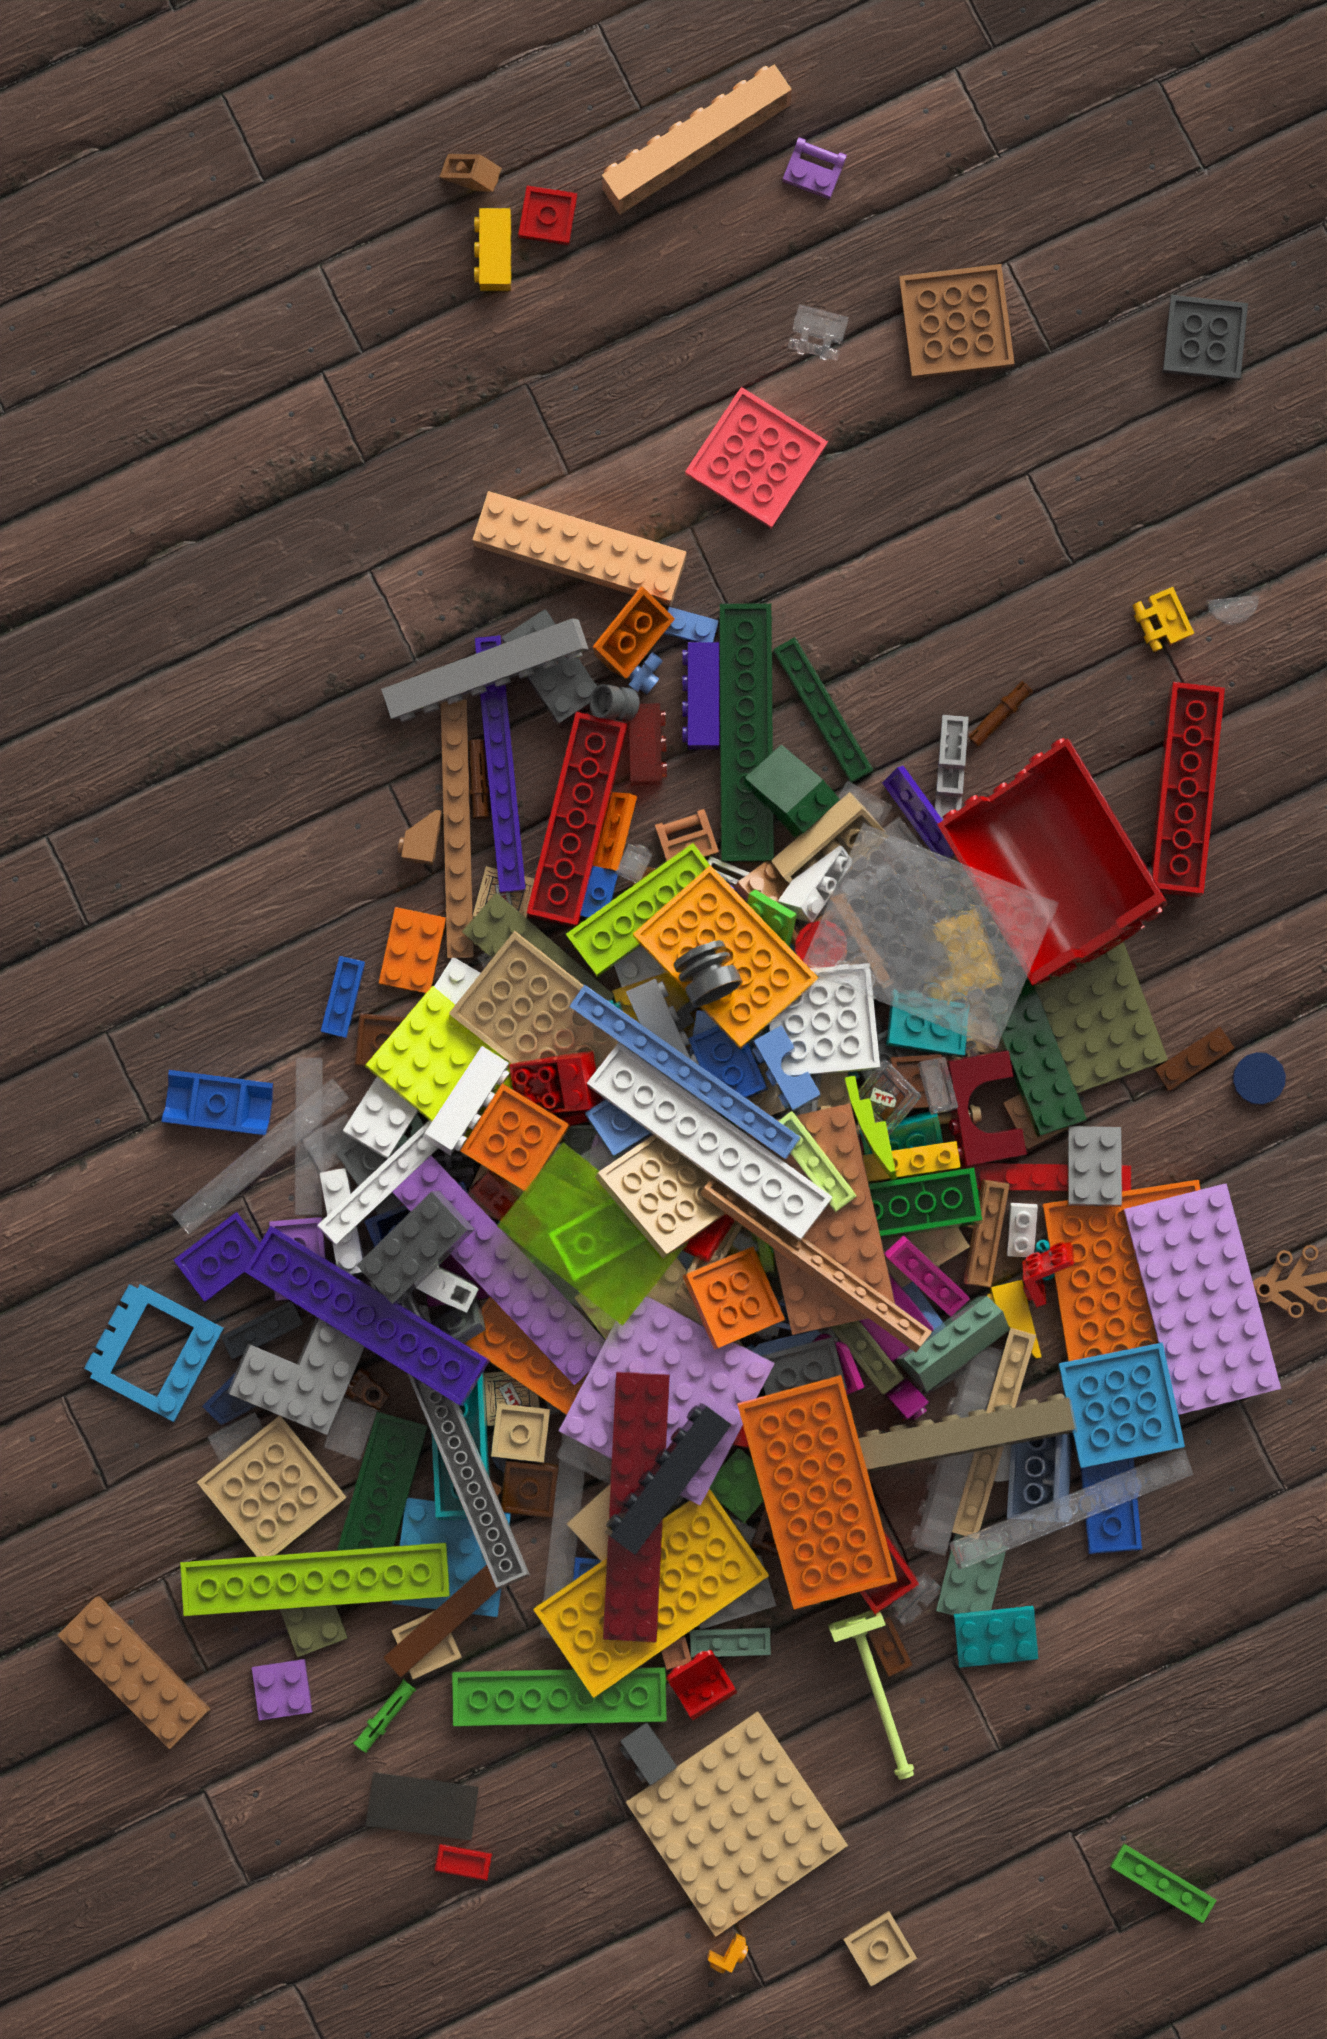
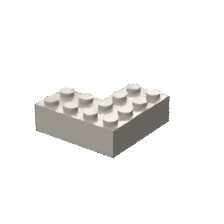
(305, 1390)

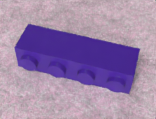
(703, 695)

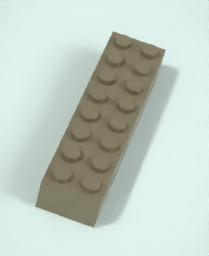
(968, 1434)

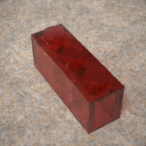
(647, 746)

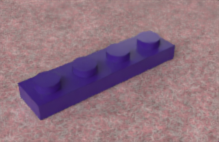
(917, 810)

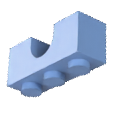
(795, 1091)

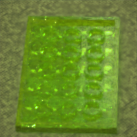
(585, 1236)

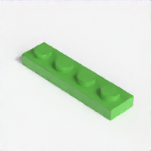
(1163, 1883)

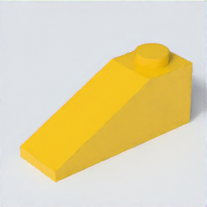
(1014, 1304)

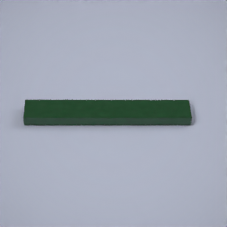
(822, 710)

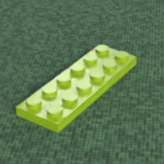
(609, 932)

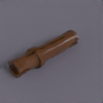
(1008, 705)
(478, 779)

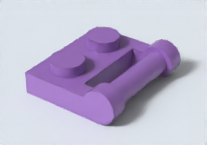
(812, 176)

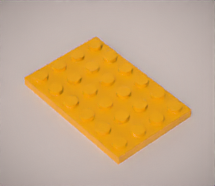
(768, 967)

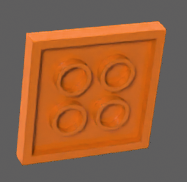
(514, 1137)
(733, 1297)

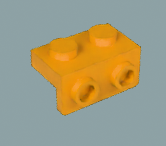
(736, 1953)

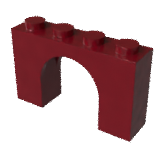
(972, 1143)

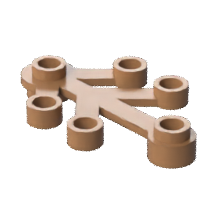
(1293, 1283)

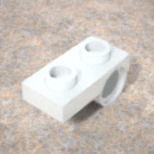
(1021, 1229)

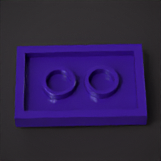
(218, 1257)

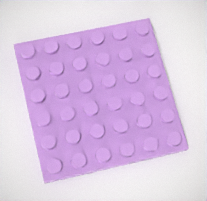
(668, 1343)

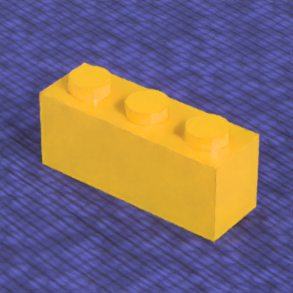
(493, 249)

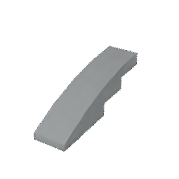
(951, 764)

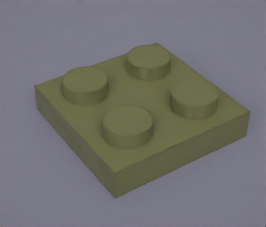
(313, 1627)

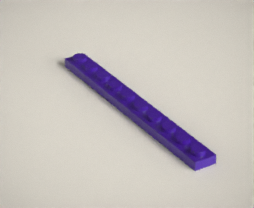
(501, 781)

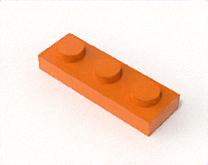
(615, 830)

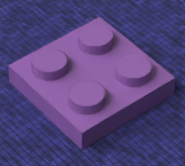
(282, 1689)

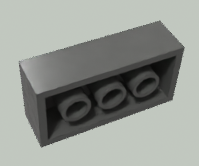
(563, 687)
(415, 1247)

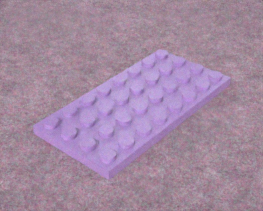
(1202, 1298)

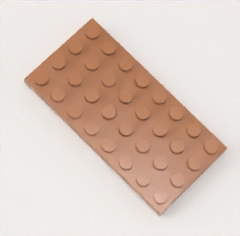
(846, 1235)

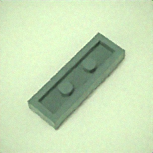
(731, 1641)

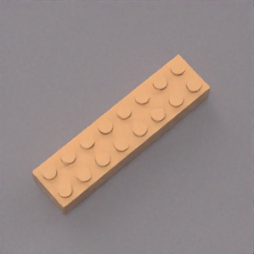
(696, 139)
(578, 548)

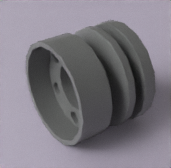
(707, 972)

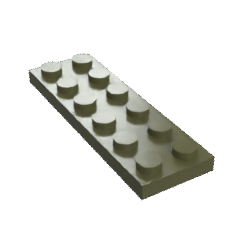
(497, 923)

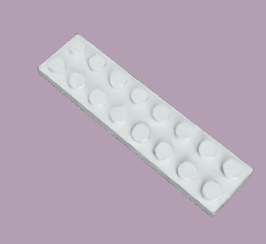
(383, 1113)

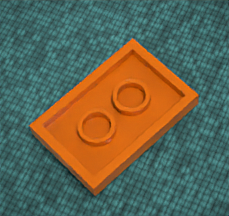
(412, 950)

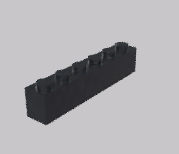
(667, 1478)

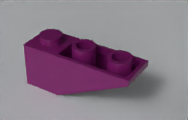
(907, 1400)

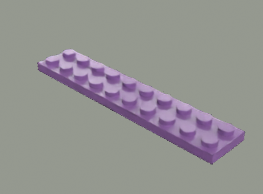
(511, 1277)

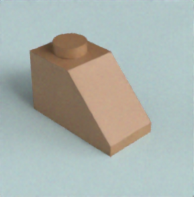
(471, 171)
(421, 840)

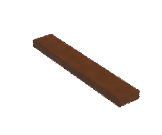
(441, 1622)

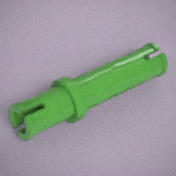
(365, 1741)

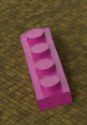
(927, 1276)

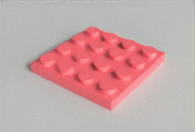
(756, 457)

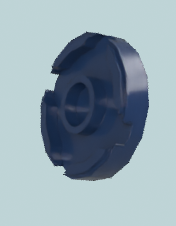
(1259, 1078)

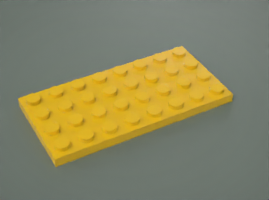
(700, 1573)

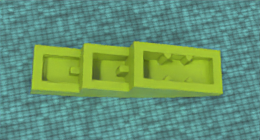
(874, 1133)

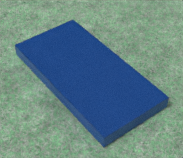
(1119, 1526)

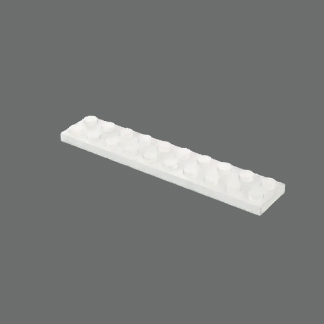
(709, 1141)

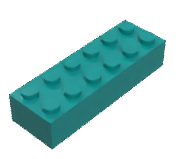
(446, 1498)

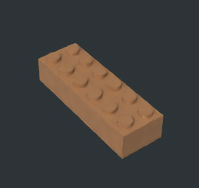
(134, 1672)

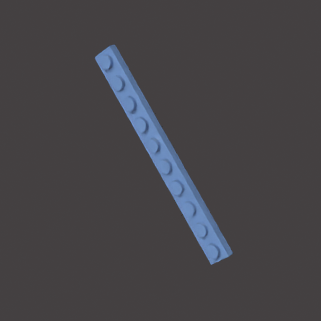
(685, 1072)

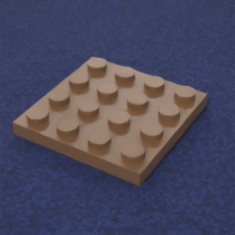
(956, 321)

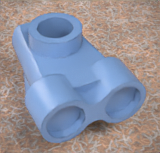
(643, 677)

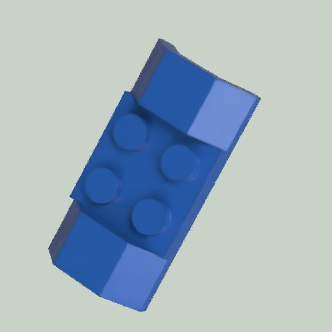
(218, 1102)

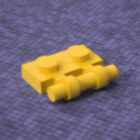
(1171, 618)

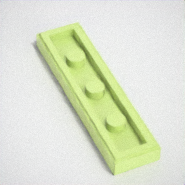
(817, 1164)

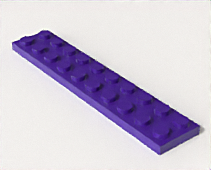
(366, 1316)

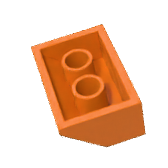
(632, 633)

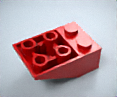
(557, 1081)

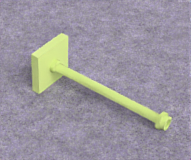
(857, 1628)

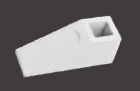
(813, 887)
(449, 1288)

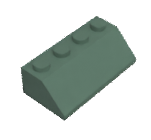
(955, 1342)

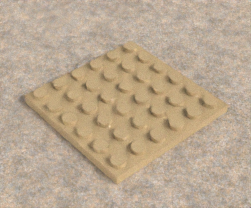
(736, 1823)

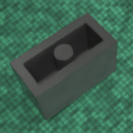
(647, 1753)

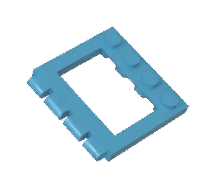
(186, 1368)

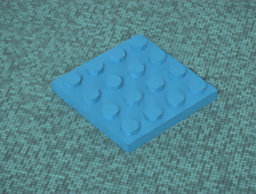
(1122, 1405)
(463, 1551)

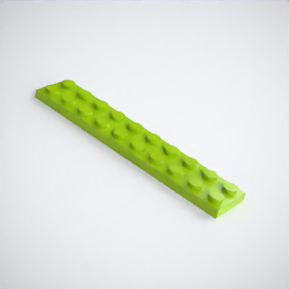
(315, 1579)

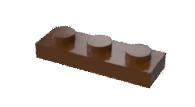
(1194, 1059)

